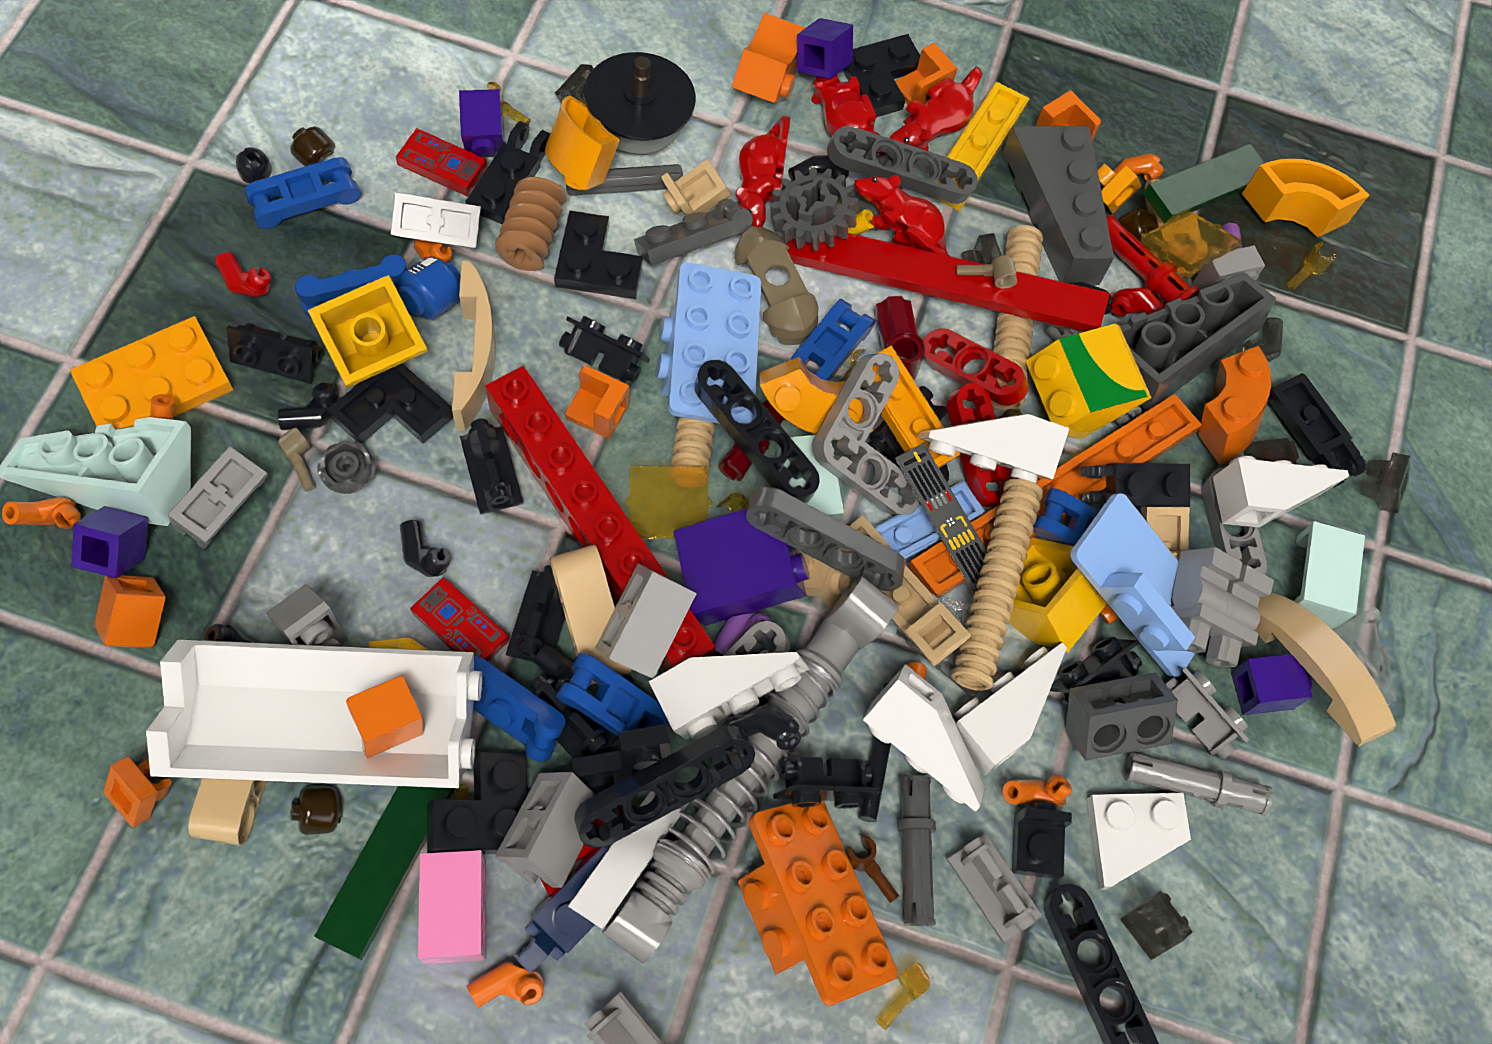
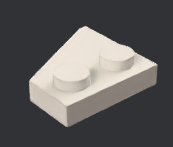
(1134, 831)

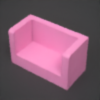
(452, 907)

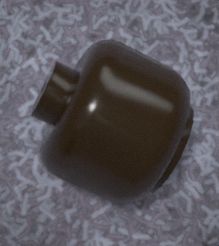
(311, 145)
(1139, 222)
(317, 810)

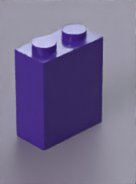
(737, 568)

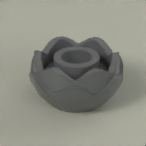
(340, 456)

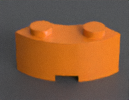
(769, 60)
(1239, 404)

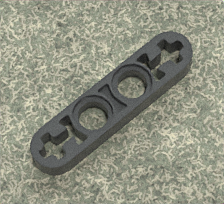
(903, 159)
(783, 515)

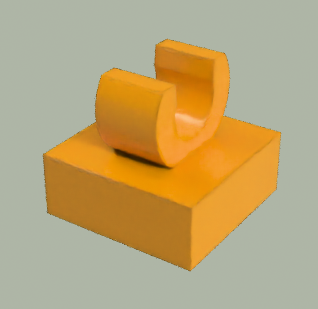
(1118, 187)

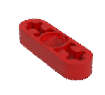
(964, 352)
(983, 411)

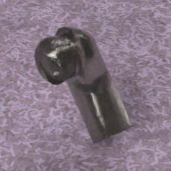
(1270, 339)

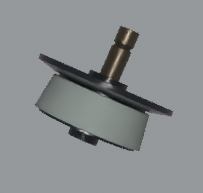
(640, 100)

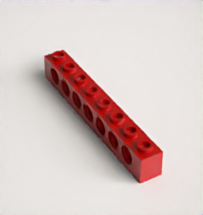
(581, 496)

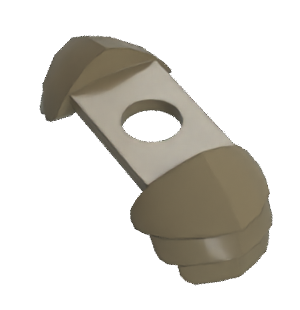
(791, 308)

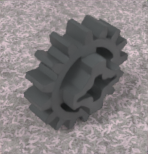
(814, 208)

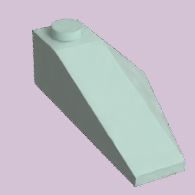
(126, 469)

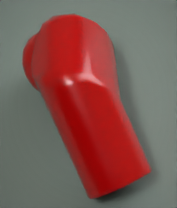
(239, 281)
(1135, 301)

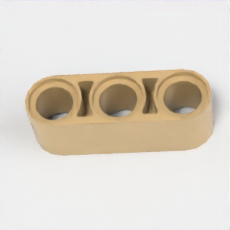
(585, 601)
(225, 810)

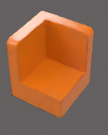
(931, 70)
(1069, 111)
(599, 402)
(129, 611)
(385, 716)

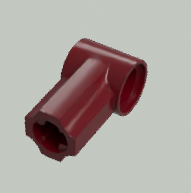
(899, 330)

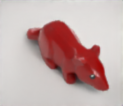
(844, 105)
(944, 113)
(762, 169)
(913, 219)

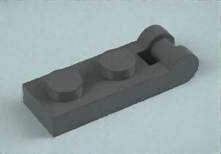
(694, 232)

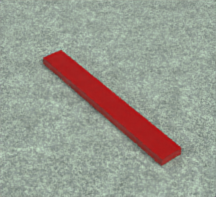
(937, 276)

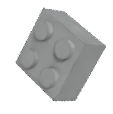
(1230, 265)

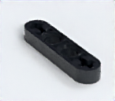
(762, 428)
(660, 780)
(1107, 975)

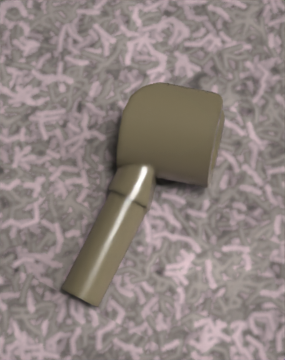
(1001, 269)
(292, 446)

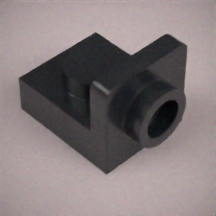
(1040, 840)

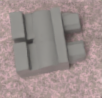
(1219, 603)

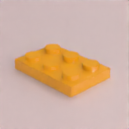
(167, 362)

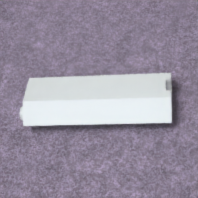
(287, 719)

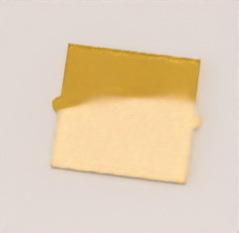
(1190, 241)
(667, 498)

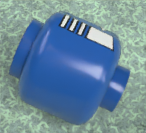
(429, 288)

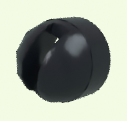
(247, 170)

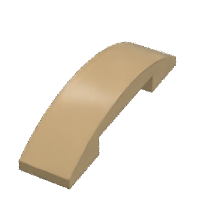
(469, 387)
(919, 613)
(1356, 698)

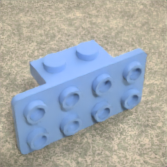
(711, 320)
(1136, 580)

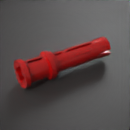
(1158, 276)

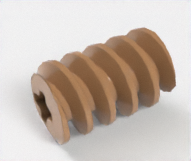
(530, 223)

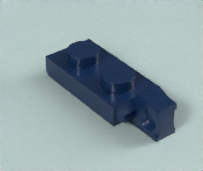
(555, 925)

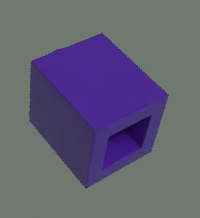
(825, 48)
(481, 121)
(109, 541)
(1271, 684)

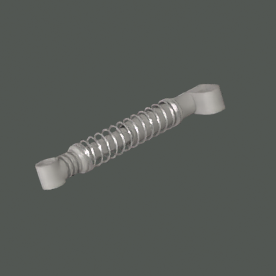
(680, 864)

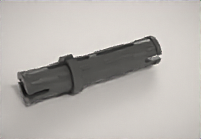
(917, 850)

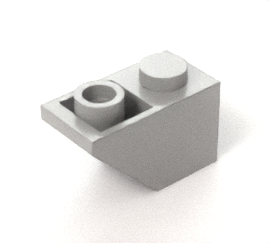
(306, 620)

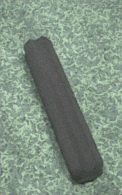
(632, 179)

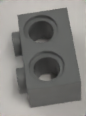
(1121, 716)

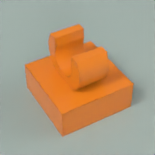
(132, 791)

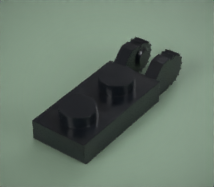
(506, 169)
(1315, 425)
(1142, 483)

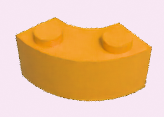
(580, 146)
(1304, 194)
(803, 395)

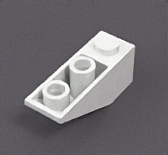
(1015, 442)
(1260, 491)
(713, 687)
(1008, 717)
(921, 726)

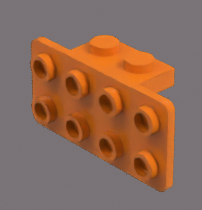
(813, 904)

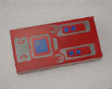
(441, 162)
(459, 621)

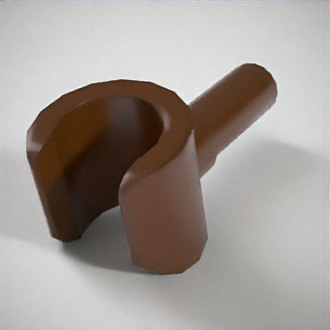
(872, 868)

